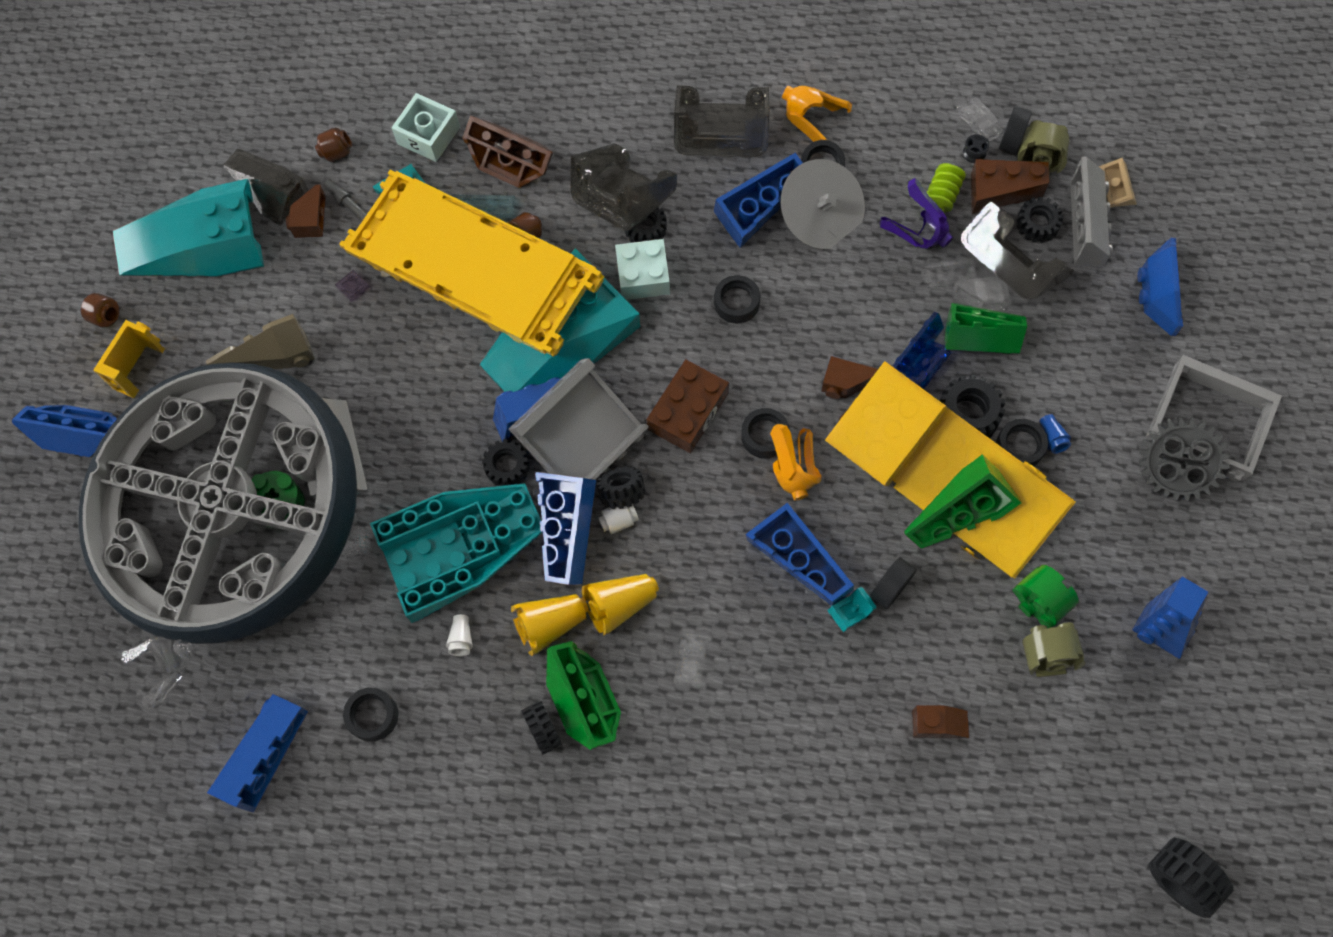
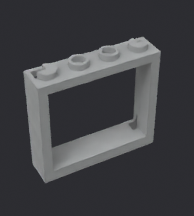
(1233, 387)

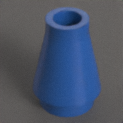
(1057, 436)

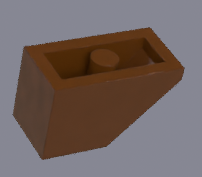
(307, 214)
(845, 378)
(939, 722)

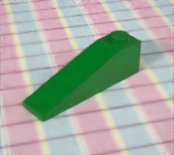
(969, 498)

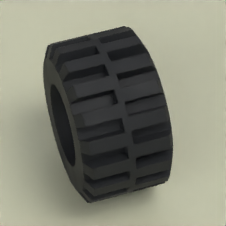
(979, 393)
(1191, 877)

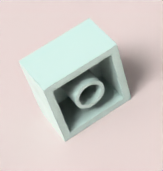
(426, 127)
(643, 269)

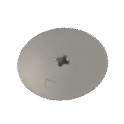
(839, 203)

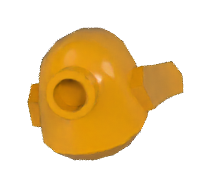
(803, 98)
(787, 470)

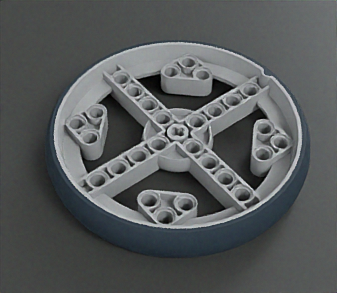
(170, 418)

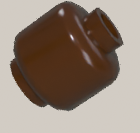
(333, 144)
(528, 223)
(100, 310)

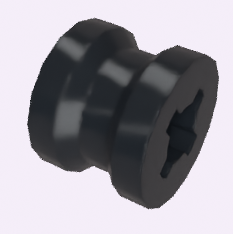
(975, 142)

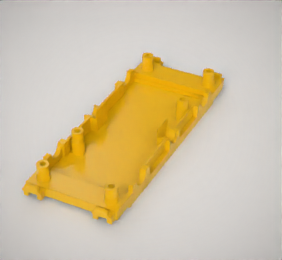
(472, 261)

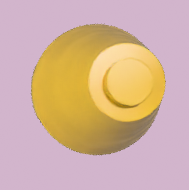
(618, 600)
(548, 619)

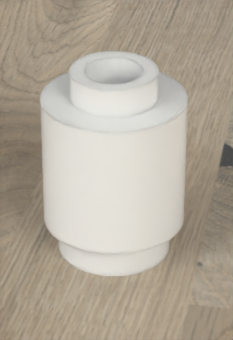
(618, 519)

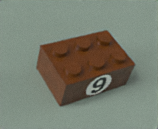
(687, 406)

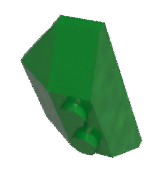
(582, 695)

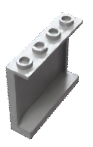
(578, 426)

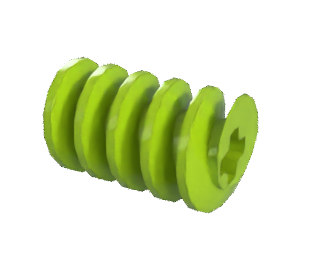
(946, 185)

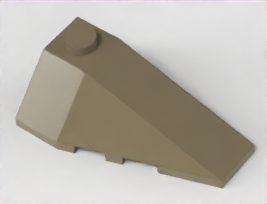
(278, 347)

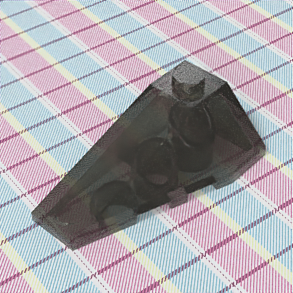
(271, 185)

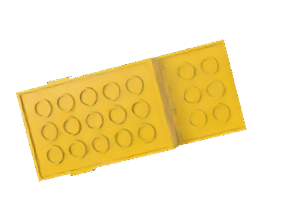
(921, 445)

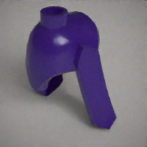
(932, 215)

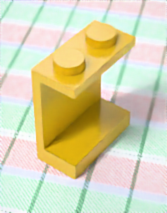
(123, 354)

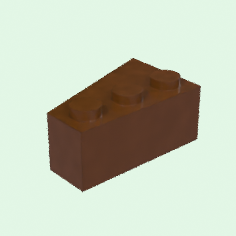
(1007, 182)

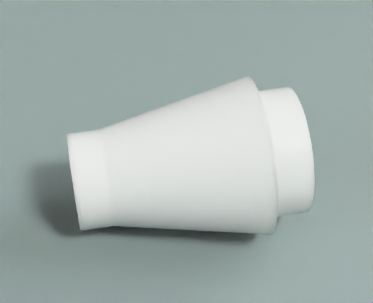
(459, 638)

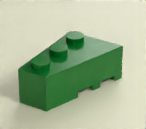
(984, 330)

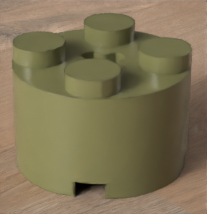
(1045, 144)
(1053, 650)

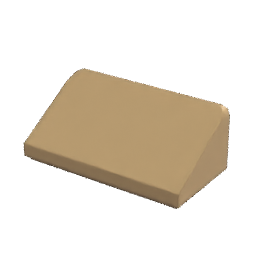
(1120, 187)

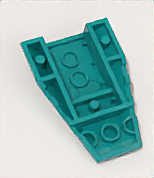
(193, 236)

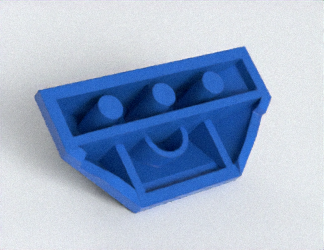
(1161, 288)
(64, 427)

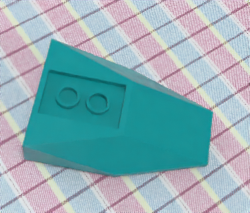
(591, 331)
(454, 543)

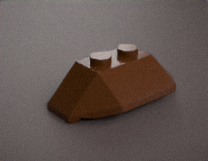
(505, 152)

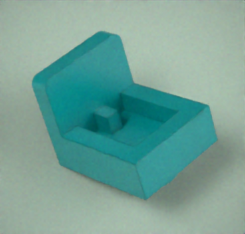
(852, 609)

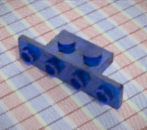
(923, 355)

